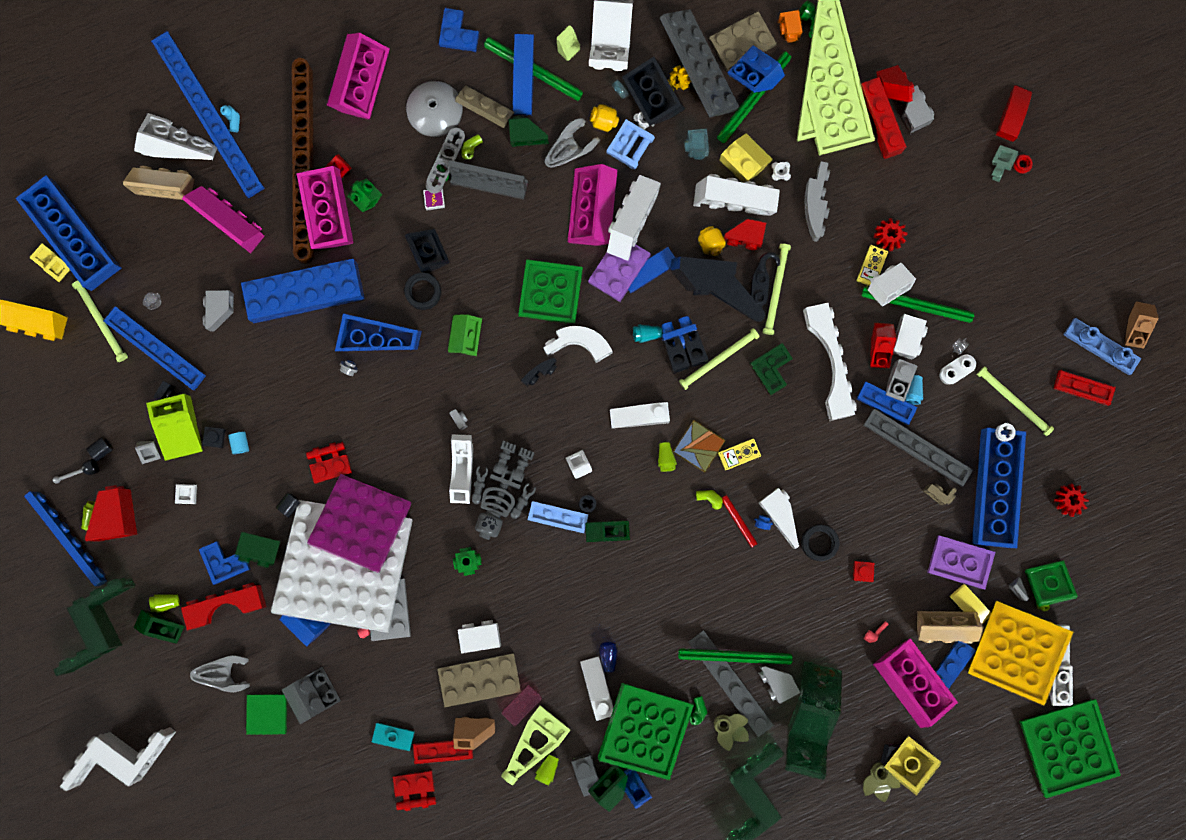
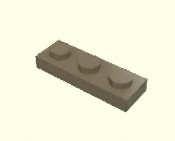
(484, 106)

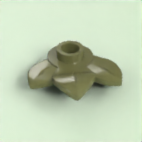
(733, 731)
(880, 784)

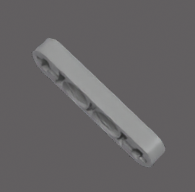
(443, 159)

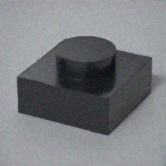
(164, 391)
(214, 437)
(888, 751)

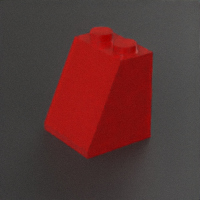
(112, 515)

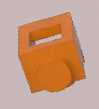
(790, 25)

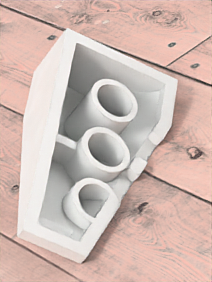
(161, 139)

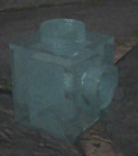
(697, 144)

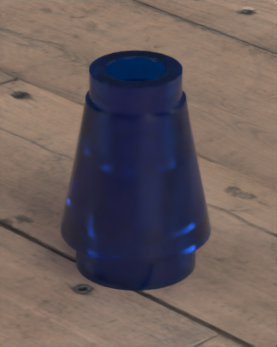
(608, 656)

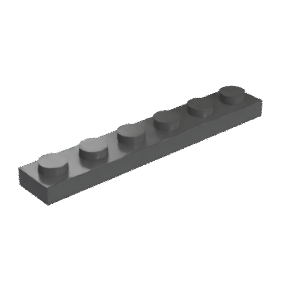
(918, 447)
(733, 687)

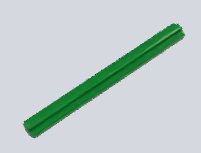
(538, 71)
(746, 107)
(927, 306)
(734, 656)

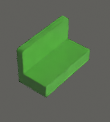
(465, 334)

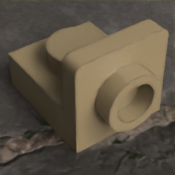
(937, 494)

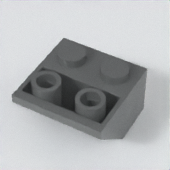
(311, 695)

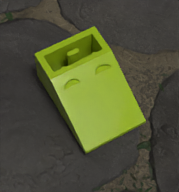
(175, 426)

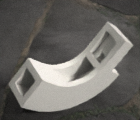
(580, 336)
(461, 469)

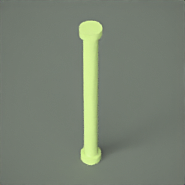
(776, 289)
(100, 321)
(718, 359)
(1015, 401)

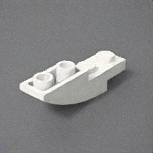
(1062, 689)

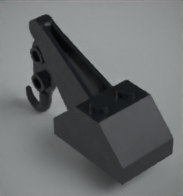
(718, 279)

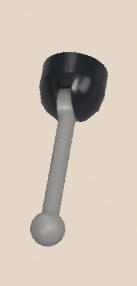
(89, 467)

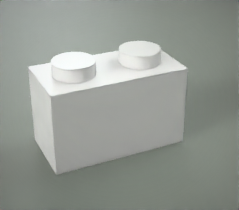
(891, 284)
(909, 336)
(479, 637)

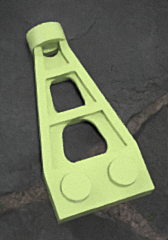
(550, 727)

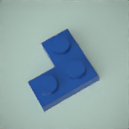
(453, 36)
(219, 567)

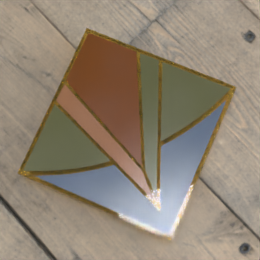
(699, 446)

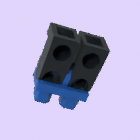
(684, 338)

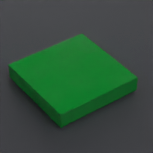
(1051, 583)
(266, 714)

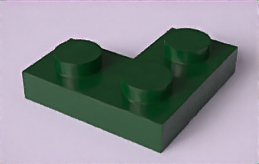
(767, 366)

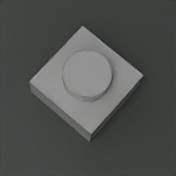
(459, 418)

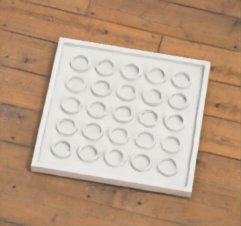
(334, 589)

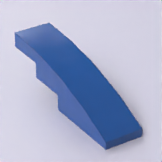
(523, 74)

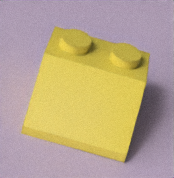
(745, 158)
(912, 765)

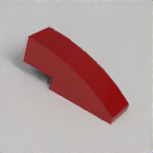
(1014, 114)

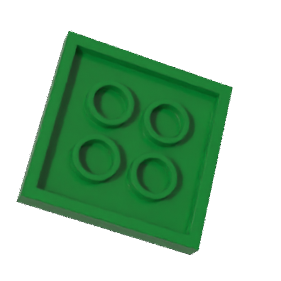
(550, 291)

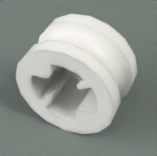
(1008, 427)

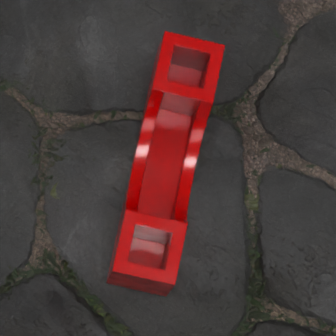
(889, 135)
(200, 613)

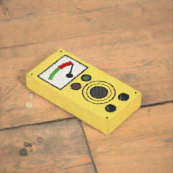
(872, 264)
(739, 454)

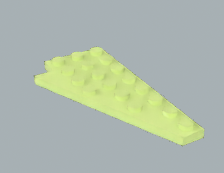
(833, 96)

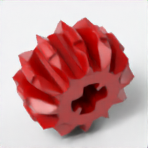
(892, 241)
(1064, 501)

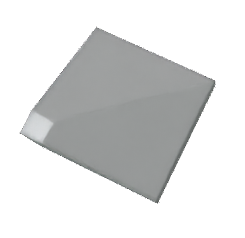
(147, 451)
(1018, 589)

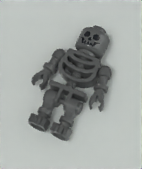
(489, 523)

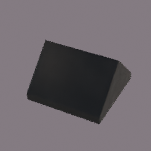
(427, 250)

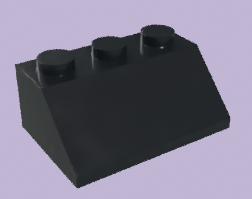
(653, 92)

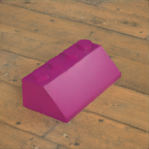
(358, 76)
(592, 205)
(325, 208)
(224, 218)
(915, 683)

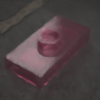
(521, 705)

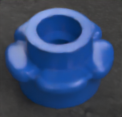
(763, 522)

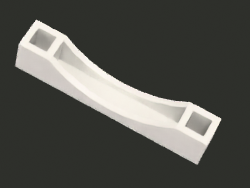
(820, 323)

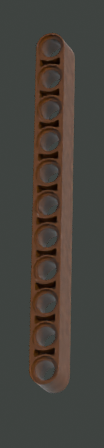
(299, 152)

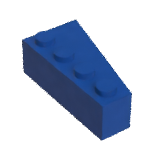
(371, 335)

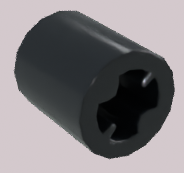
(99, 448)
(588, 497)
(288, 504)

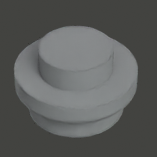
(348, 367)

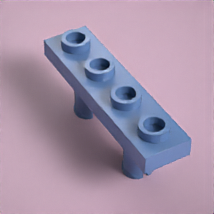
(1103, 347)

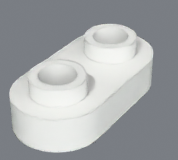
(958, 369)

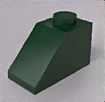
(526, 133)
(607, 531)
(158, 626)
(610, 788)

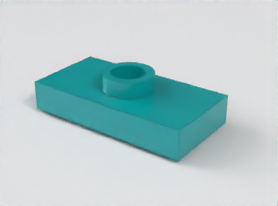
(393, 736)

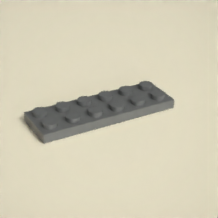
(699, 63)

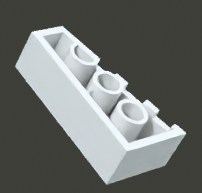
(736, 195)
(632, 216)

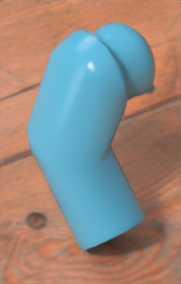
(233, 116)

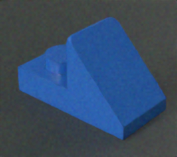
(636, 789)

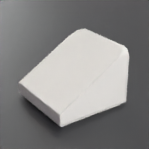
(579, 464)

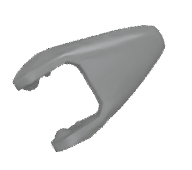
(566, 147)
(218, 674)

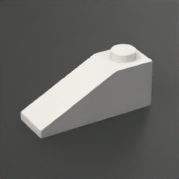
(640, 415)
(779, 510)
(597, 688)

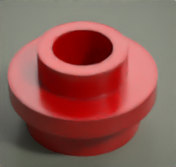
(1026, 160)

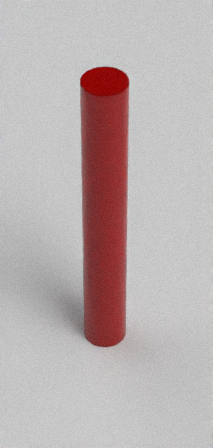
(738, 520)

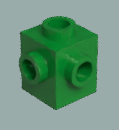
(364, 194)
(475, 561)

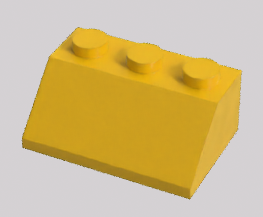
(32, 320)

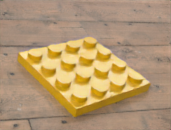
(1020, 652)

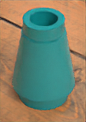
(646, 333)

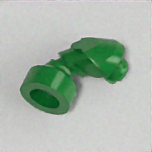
(808, 12)

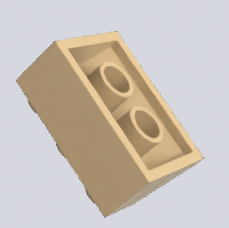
(159, 182)
(948, 626)

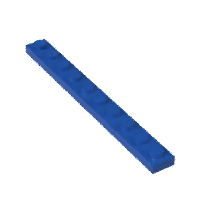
(208, 114)

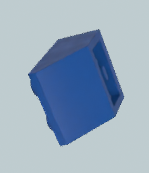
(757, 71)
(304, 629)

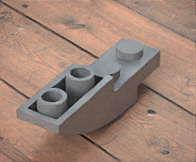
(816, 208)

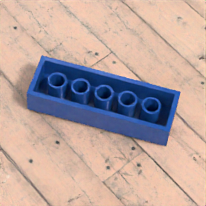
(68, 233)
(302, 291)
(999, 489)

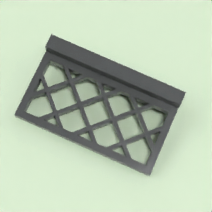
(487, 180)

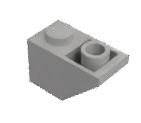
(917, 113)
(218, 308)
(900, 379)
(780, 683)

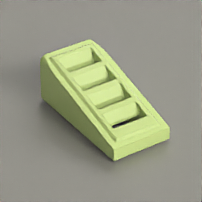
(568, 43)

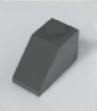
(585, 772)

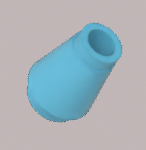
(915, 392)

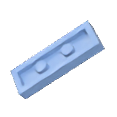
(558, 517)

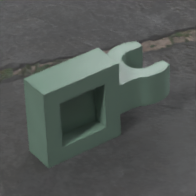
(1003, 160)

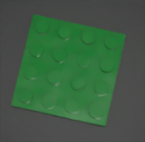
(645, 731)
(1070, 748)

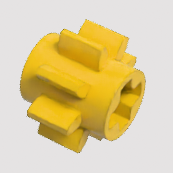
(680, 78)

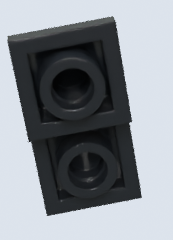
(545, 368)

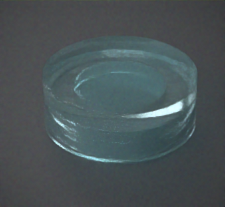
(619, 88)

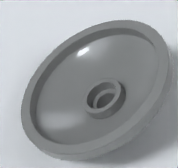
(434, 120)

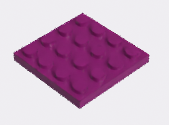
(359, 523)

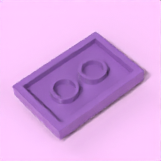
(617, 274)
(961, 562)

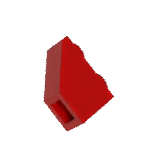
(896, 84)
(748, 233)
(882, 345)

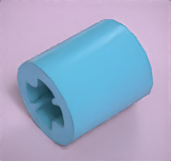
(238, 443)

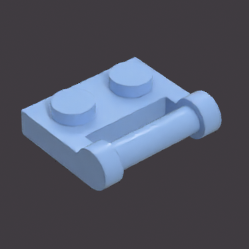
(625, 140)

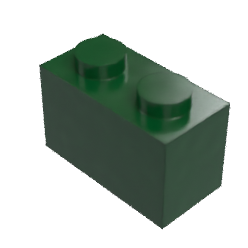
(257, 550)

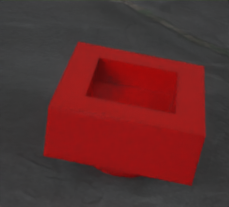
(341, 164)
(863, 571)

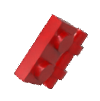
(329, 468)
(413, 784)

